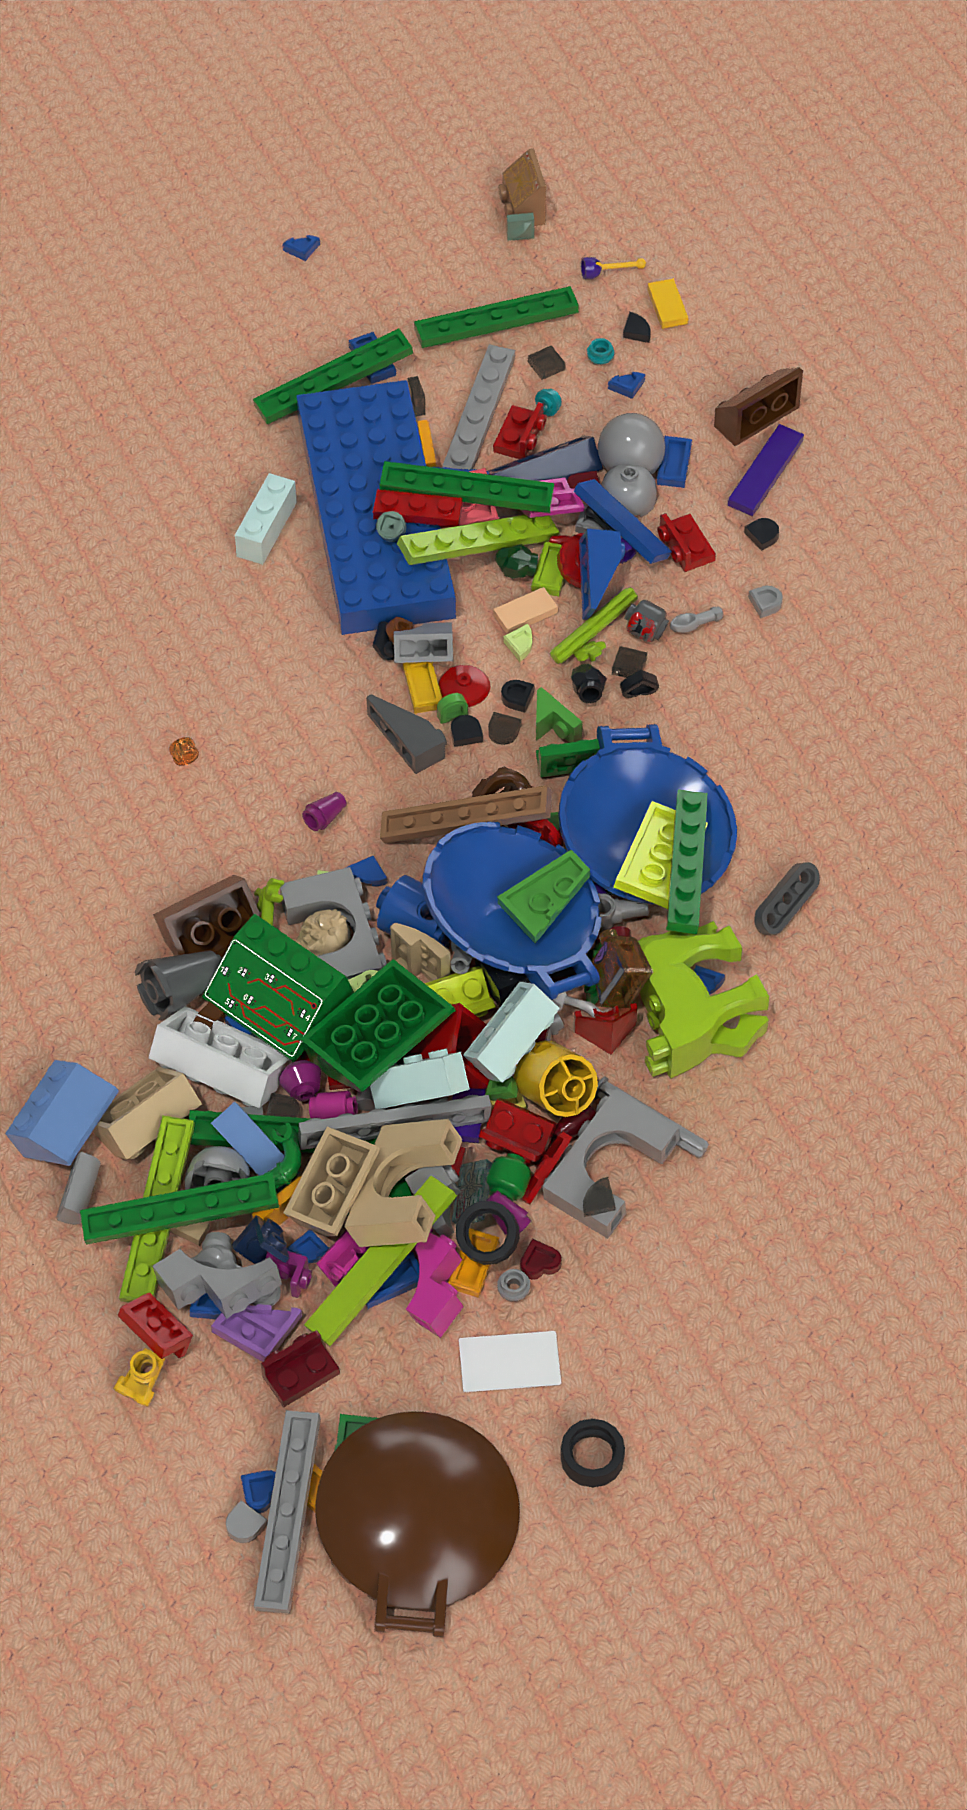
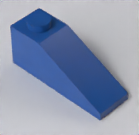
(598, 561)

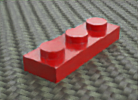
(419, 507)

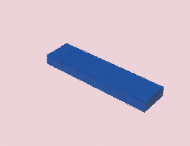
(622, 520)

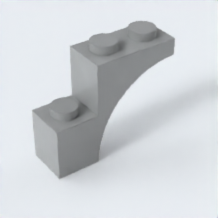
(228, 1288)

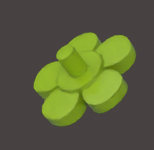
(590, 650)

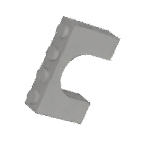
(340, 892)
(616, 1122)

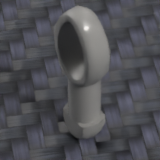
(689, 622)

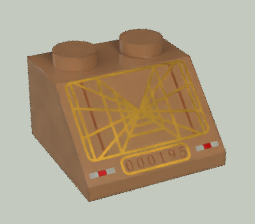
(524, 188)

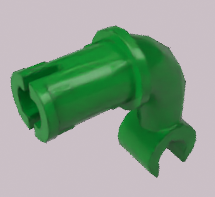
(289, 1167)

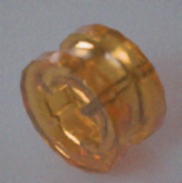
(183, 751)

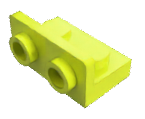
(465, 988)

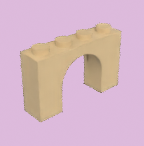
(404, 1148)

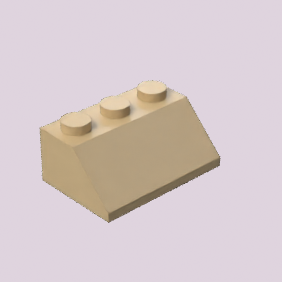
(137, 1113)
(331, 1182)

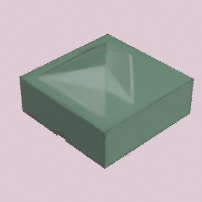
(520, 226)

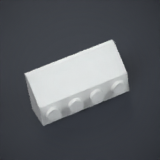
(218, 1057)

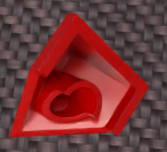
(607, 1028)

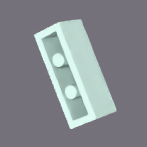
(265, 518)
(511, 1032)
(420, 1079)

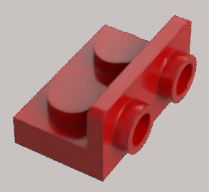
(520, 431)
(685, 541)
(518, 1131)
(156, 1326)

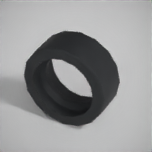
(468, 1217)
(598, 1429)

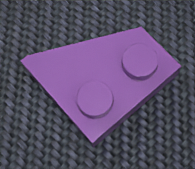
(257, 1328)

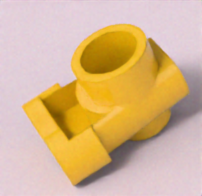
(136, 1383)

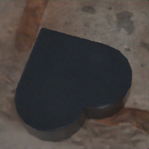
(639, 684)

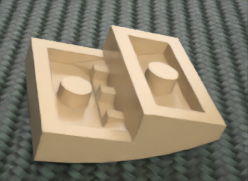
(419, 952)

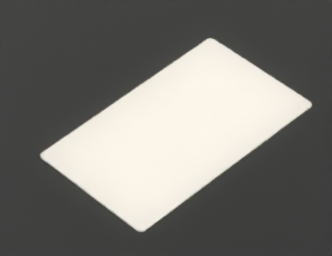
(509, 1361)

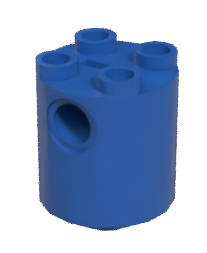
(406, 905)

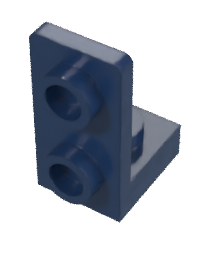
(260, 1239)

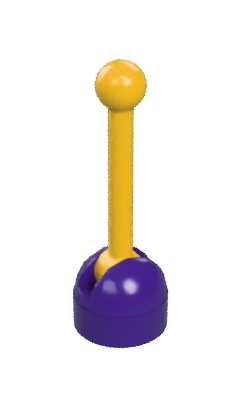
(592, 267)

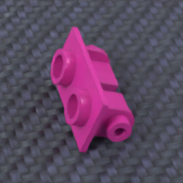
(341, 1258)

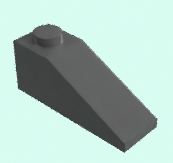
(409, 734)

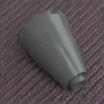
(175, 980)

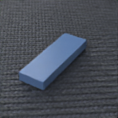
(248, 1140)

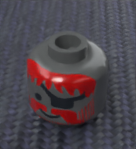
(646, 621)

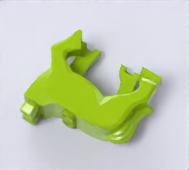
(683, 1009)

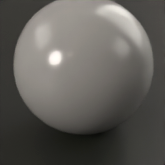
(631, 441)

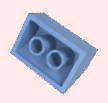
(61, 1113)

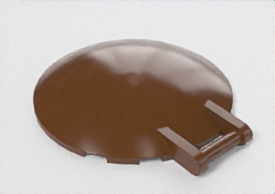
(417, 1515)

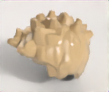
(324, 932)

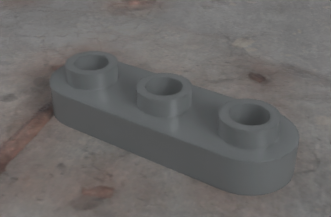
(774, 913)

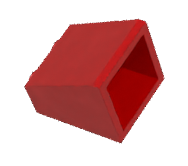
(456, 1035)

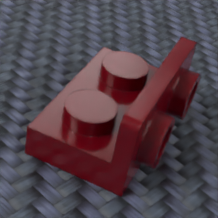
(298, 1368)

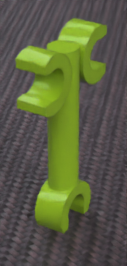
(267, 897)

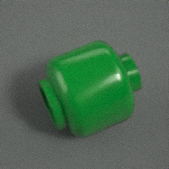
(509, 1176)

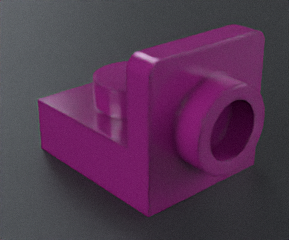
(294, 1268)

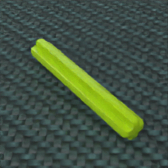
(593, 625)

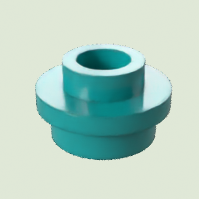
(600, 351)
(551, 400)

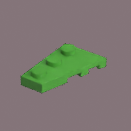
(544, 894)

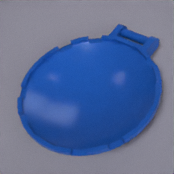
(612, 794)
(462, 891)

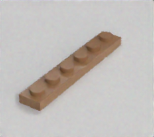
(447, 816)

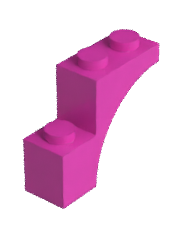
(435, 1300)

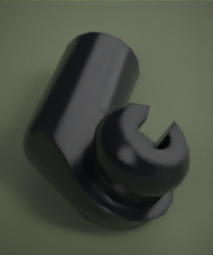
(382, 644)

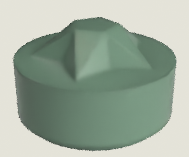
(391, 526)

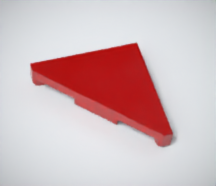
(546, 1166)

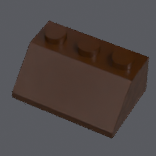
(759, 405)
(207, 918)

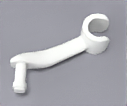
(581, 1004)

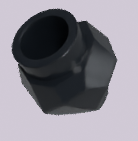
(588, 683)

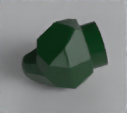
(517, 561)

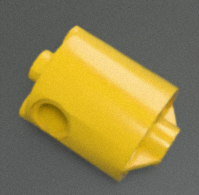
(556, 1079)

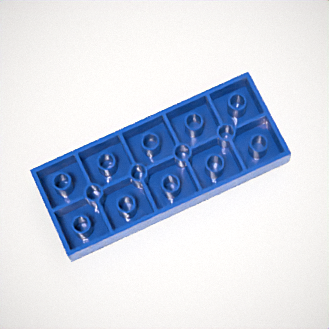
(345, 448)

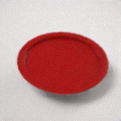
(467, 681)

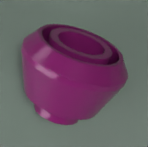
(301, 1079)

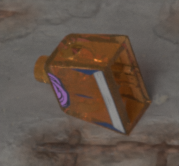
(621, 969)

